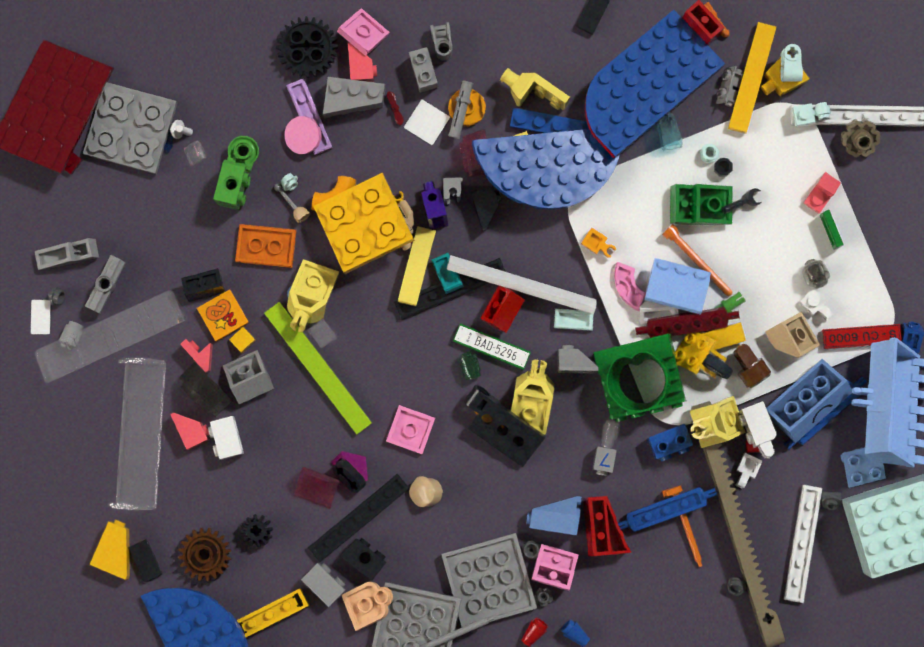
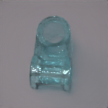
(669, 133)

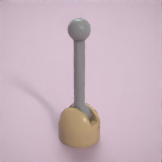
(300, 213)

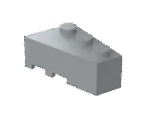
(351, 96)

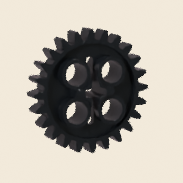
(307, 30)

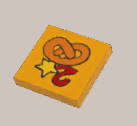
(222, 315)

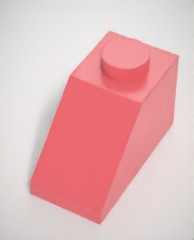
(361, 66)
(191, 431)

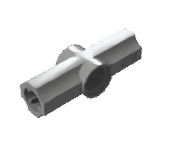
(110, 272)

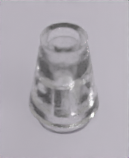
(610, 433)

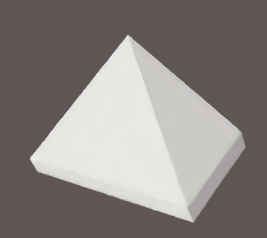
(654, 310)

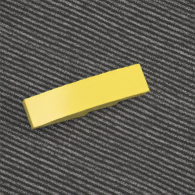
(416, 266)

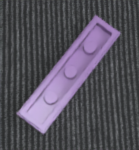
(306, 107)

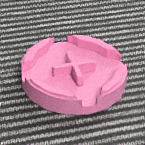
(302, 135)

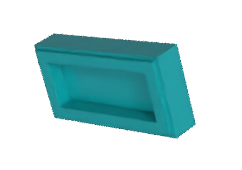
(449, 279)

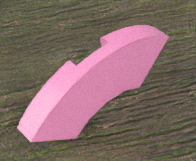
(627, 287)

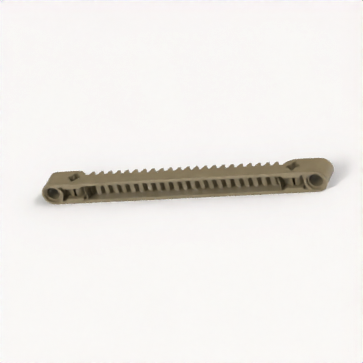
(770, 631)

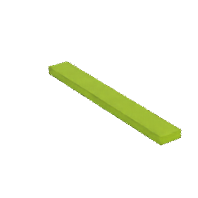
(318, 369)

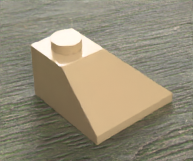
(793, 336)

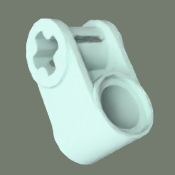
(791, 67)

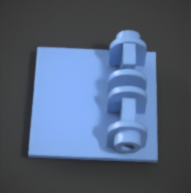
(860, 469)

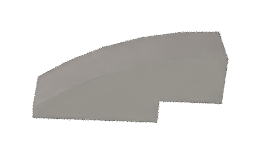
(67, 254)

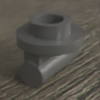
(831, 500)

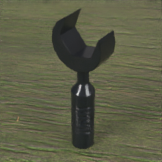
(739, 203)

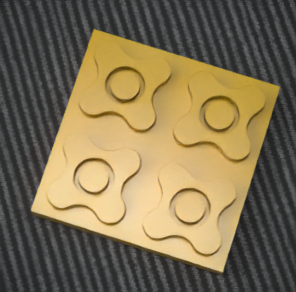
(363, 223)

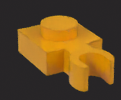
(596, 241)

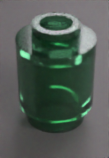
(469, 365)

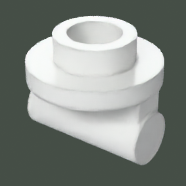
(178, 129)

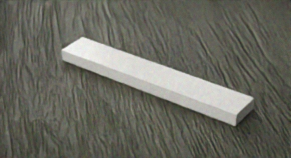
(802, 543)

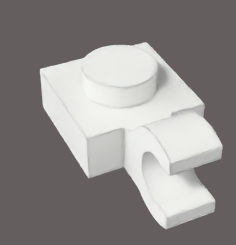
(815, 303)
(748, 468)

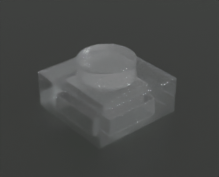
(195, 153)

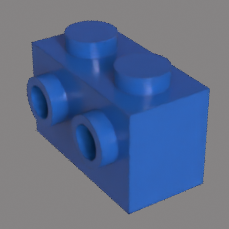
(670, 442)

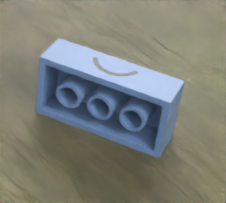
(809, 400)

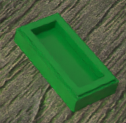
(831, 229)

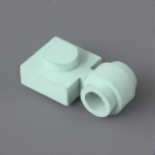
(806, 115)

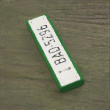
(491, 346)

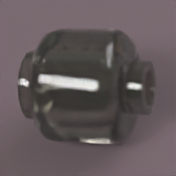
(815, 273)

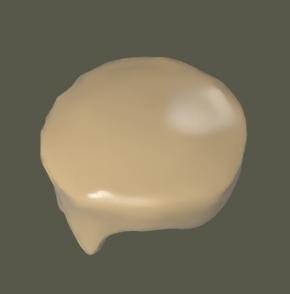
(425, 491)

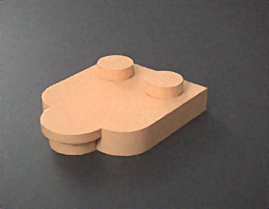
(367, 604)

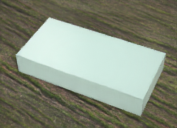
(573, 319)

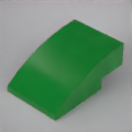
(700, 204)

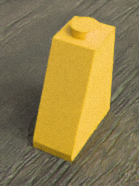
(113, 550)

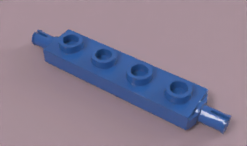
(827, 419)
(667, 509)

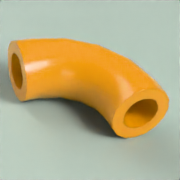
(343, 183)

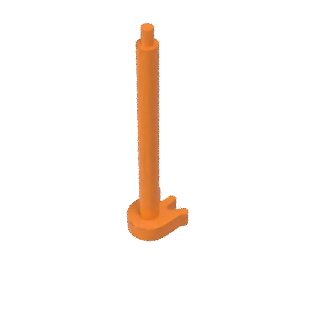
(675, 491)

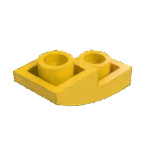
(727, 336)

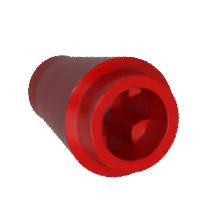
(535, 630)

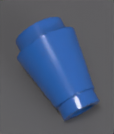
(575, 633)

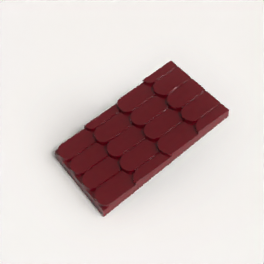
(53, 106)

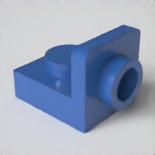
(912, 335)

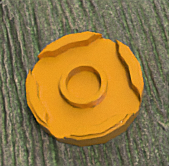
(475, 109)

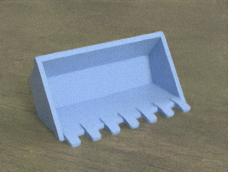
(893, 404)

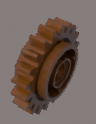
(217, 552)

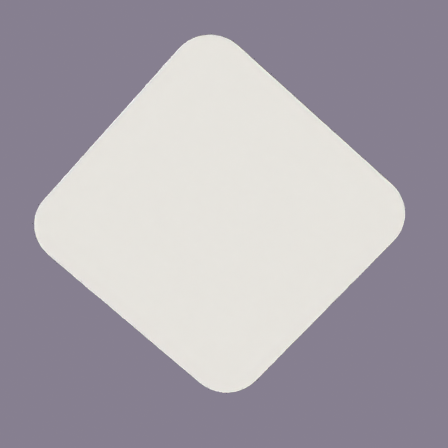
(754, 255)

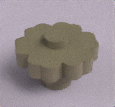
(860, 138)

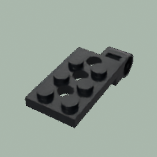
(484, 403)

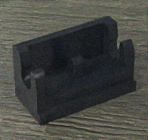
(203, 285)

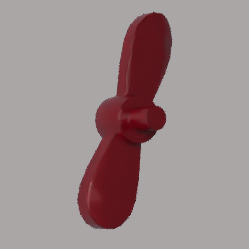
(395, 108)

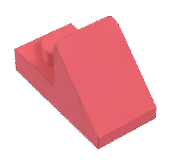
(822, 192)
(203, 357)

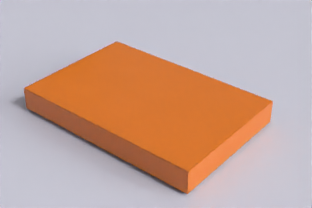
(265, 246)

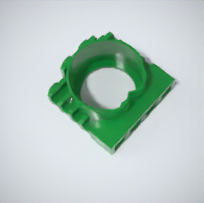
(612, 361)

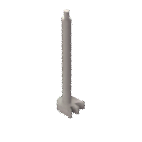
(456, 633)

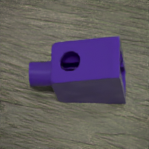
(434, 206)

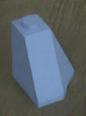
(557, 516)

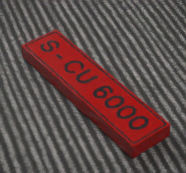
(859, 335)

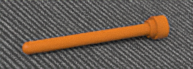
(672, 234)

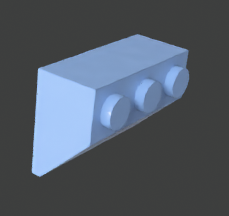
(677, 286)

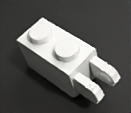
(759, 428)

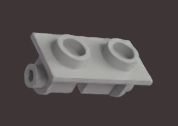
(730, 78)

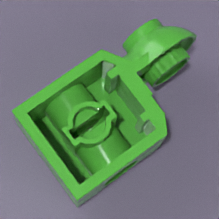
(236, 171)

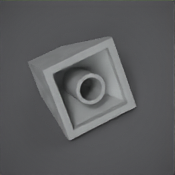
(574, 361)

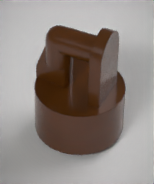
(754, 369)

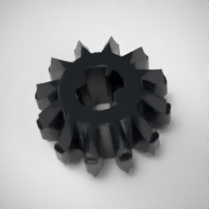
(250, 535)

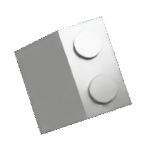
(248, 377)

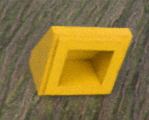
(242, 340)

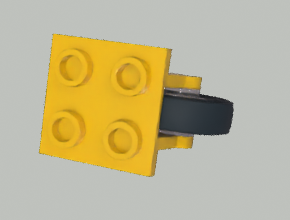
(695, 356)

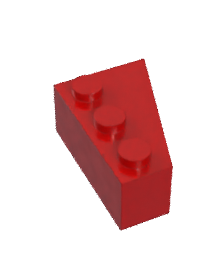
(602, 528)

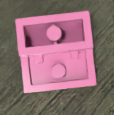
(554, 567)

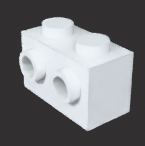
(226, 438)

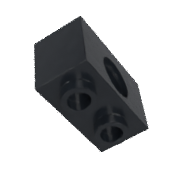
(369, 569)

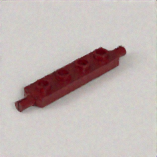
(688, 322)

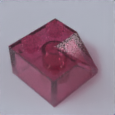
(469, 161)

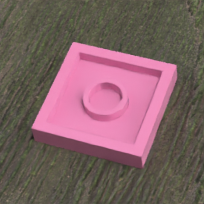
(363, 32)
(410, 429)

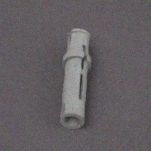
(460, 110)

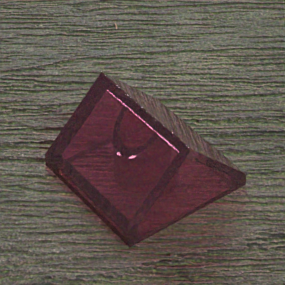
(317, 487)

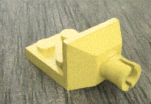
(523, 84)
(310, 294)
(534, 396)
(716, 422)

